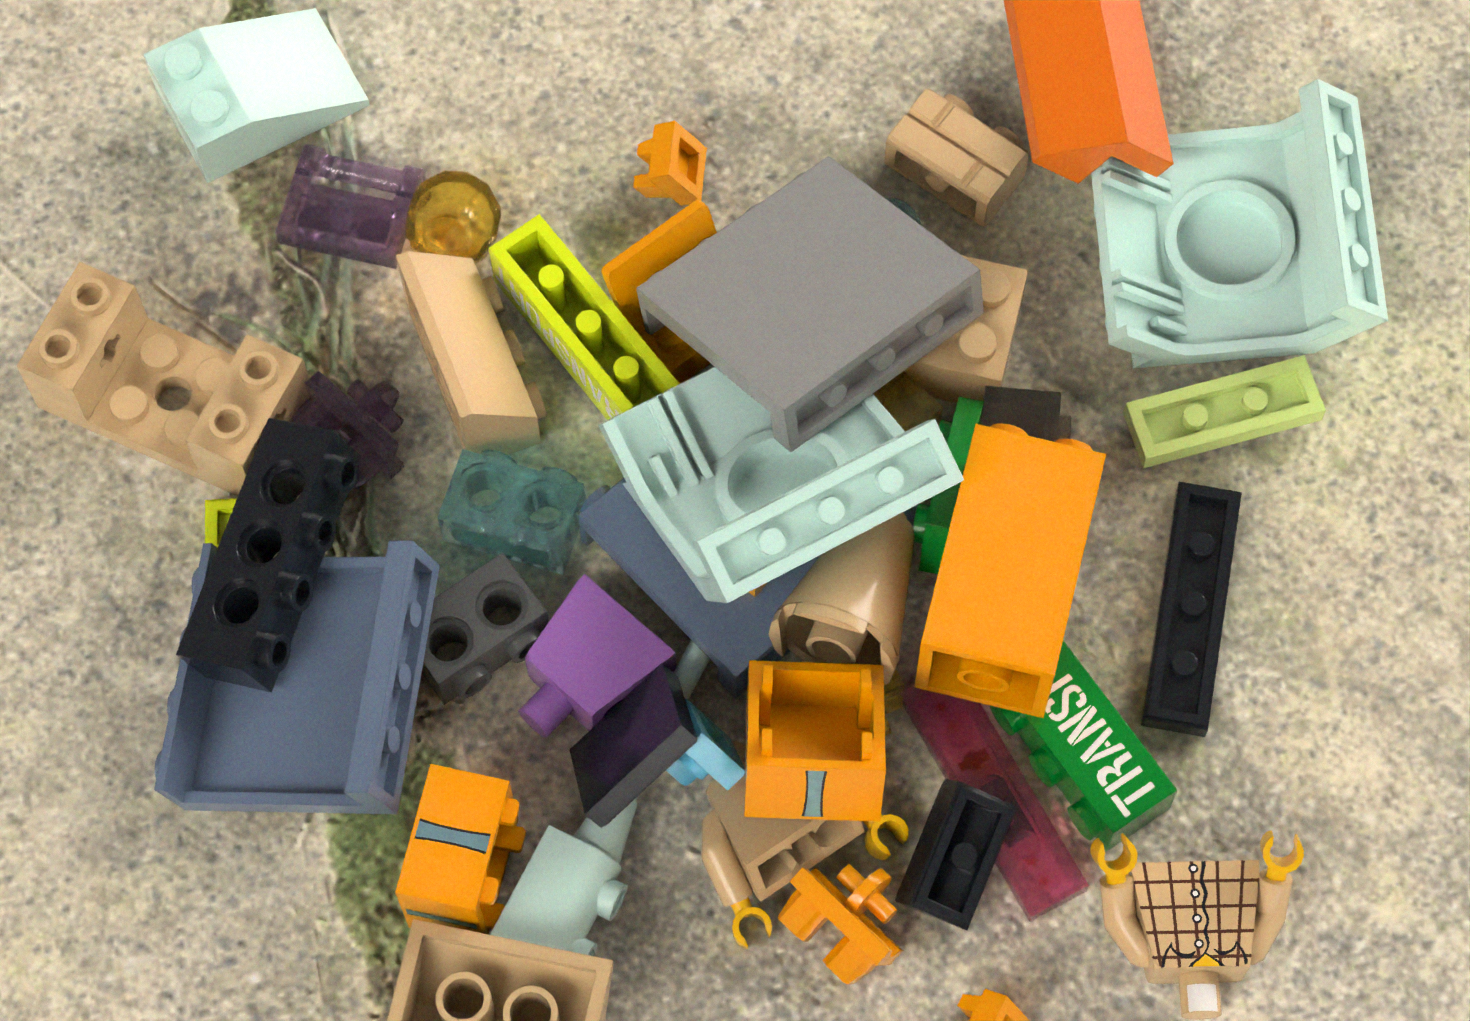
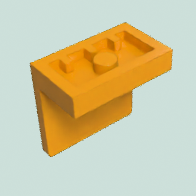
(640, 262)

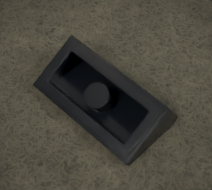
(955, 853)

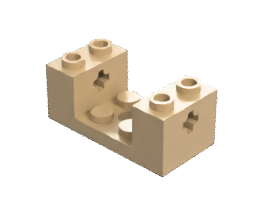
(110, 364)

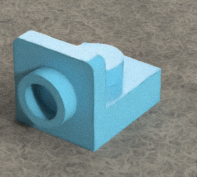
(710, 755)

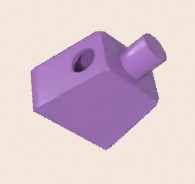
(588, 660)

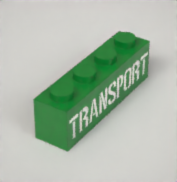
(1091, 757)

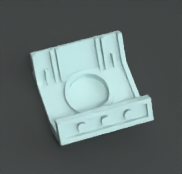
(1244, 241)
(746, 506)

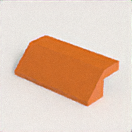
(1087, 85)

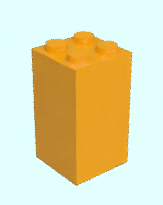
(1009, 569)

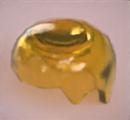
(453, 216)

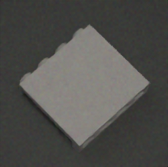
(815, 298)

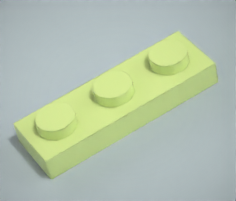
(1224, 411)

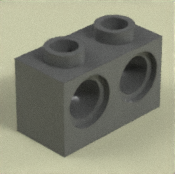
(462, 617)

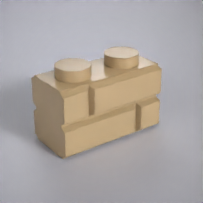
(957, 155)

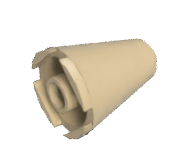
(851, 601)

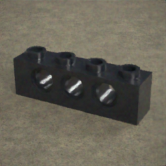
(246, 577)

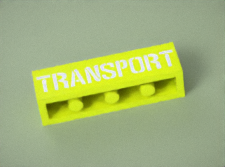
(577, 319)

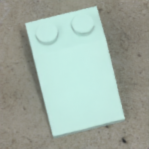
(253, 87)

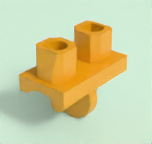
(821, 900)

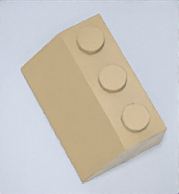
(470, 352)
(494, 978)

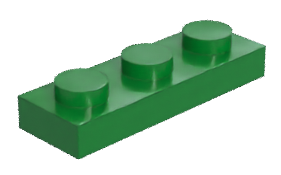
(933, 521)

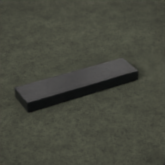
(1191, 609)

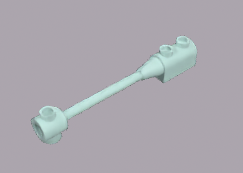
(577, 875)

